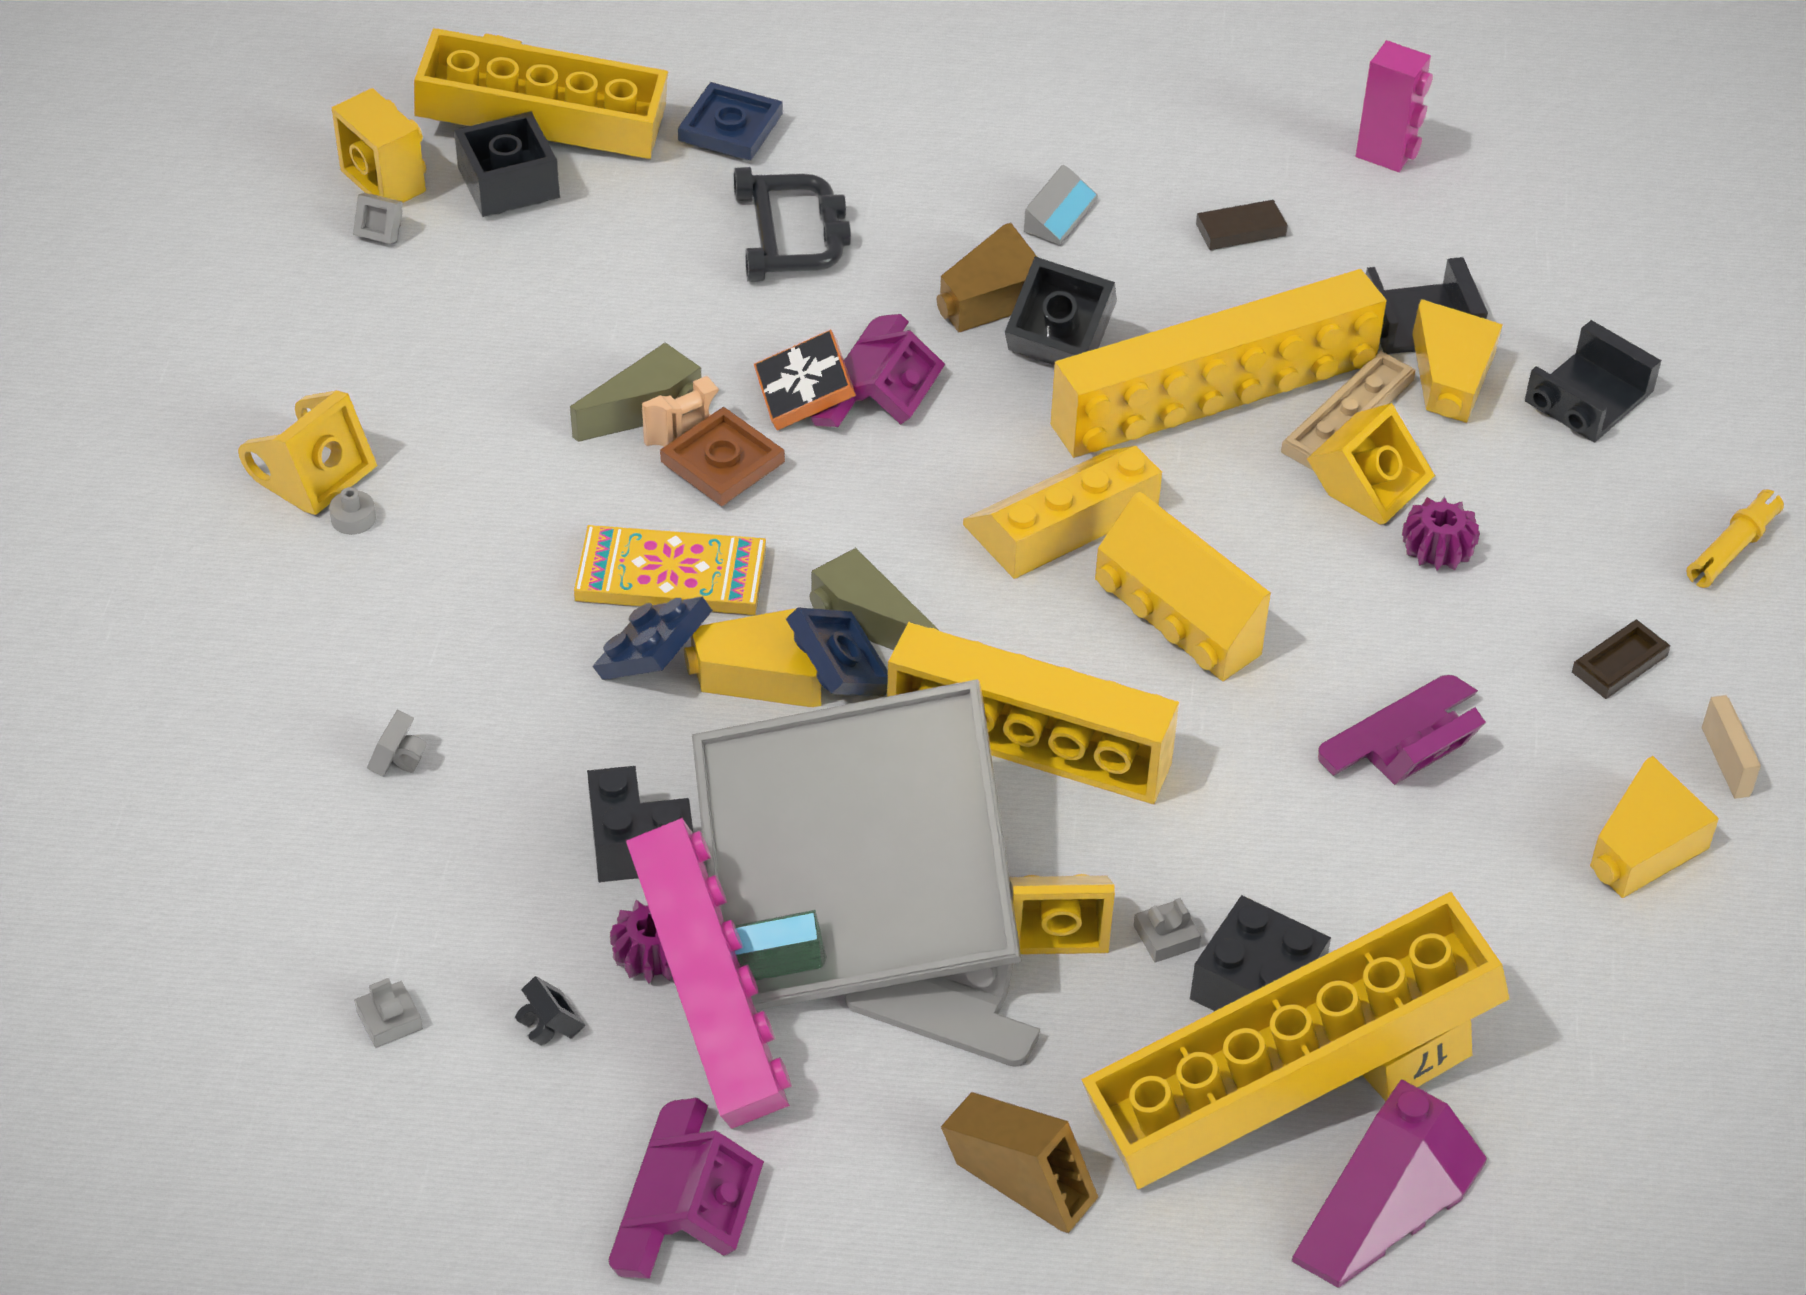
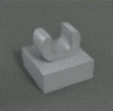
(377, 218)
(397, 746)
(1167, 930)
(388, 1012)

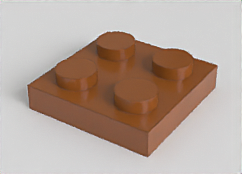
(722, 456)

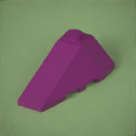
(1397, 1179)

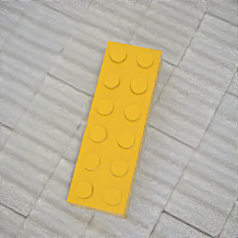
(570, 94)
(1049, 712)

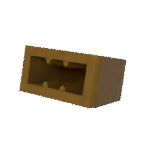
(986, 280)
(1023, 1157)

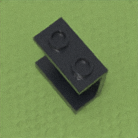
(1402, 304)
(1596, 383)

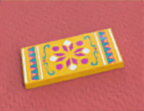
(661, 565)

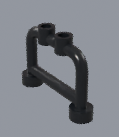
(831, 209)

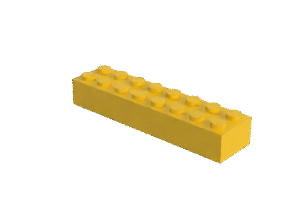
(1216, 362)
(1296, 1039)

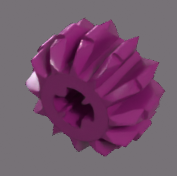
(1440, 533)
(638, 944)

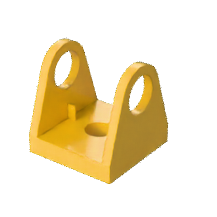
(297, 453)

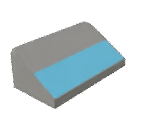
(1058, 206)

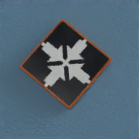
(804, 380)

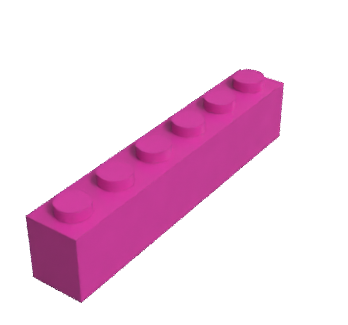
(707, 973)

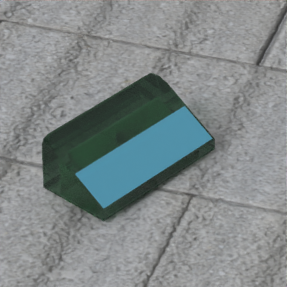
(781, 945)

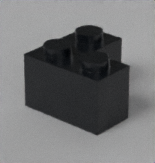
(621, 816)

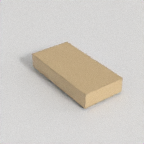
(1731, 746)

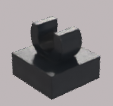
(551, 1008)

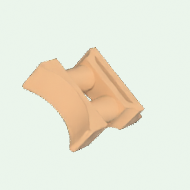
(664, 415)

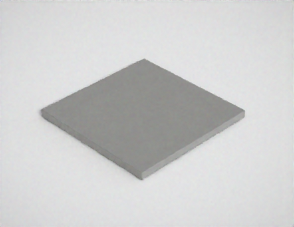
(876, 824)

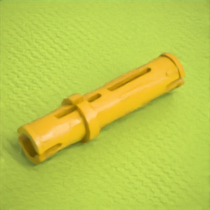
(1744, 528)

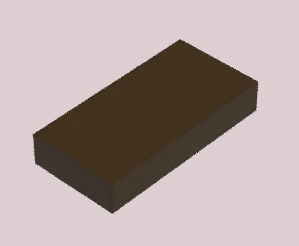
(1241, 224)
(1620, 659)

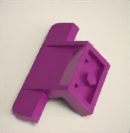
(890, 368)
(1407, 732)
(688, 1185)

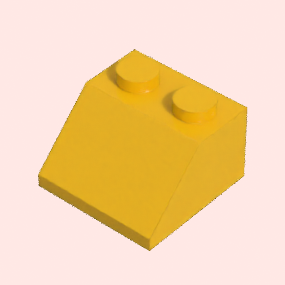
(1372, 464)
(1063, 913)

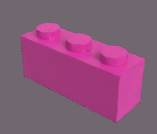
(1394, 106)

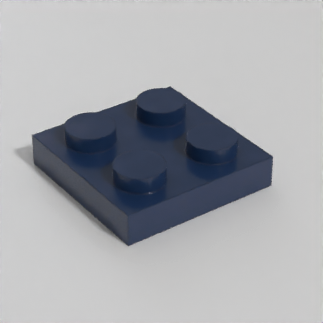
(730, 121)
(651, 637)
(839, 651)

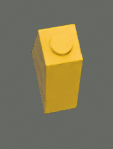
(1453, 357)
(753, 661)
(1651, 831)

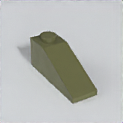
(619, 401)
(859, 587)

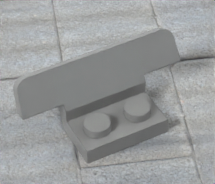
(954, 1011)

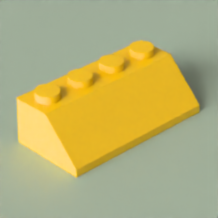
(1064, 510)
(1183, 587)

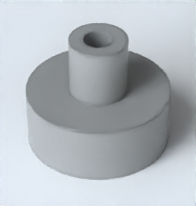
(352, 511)

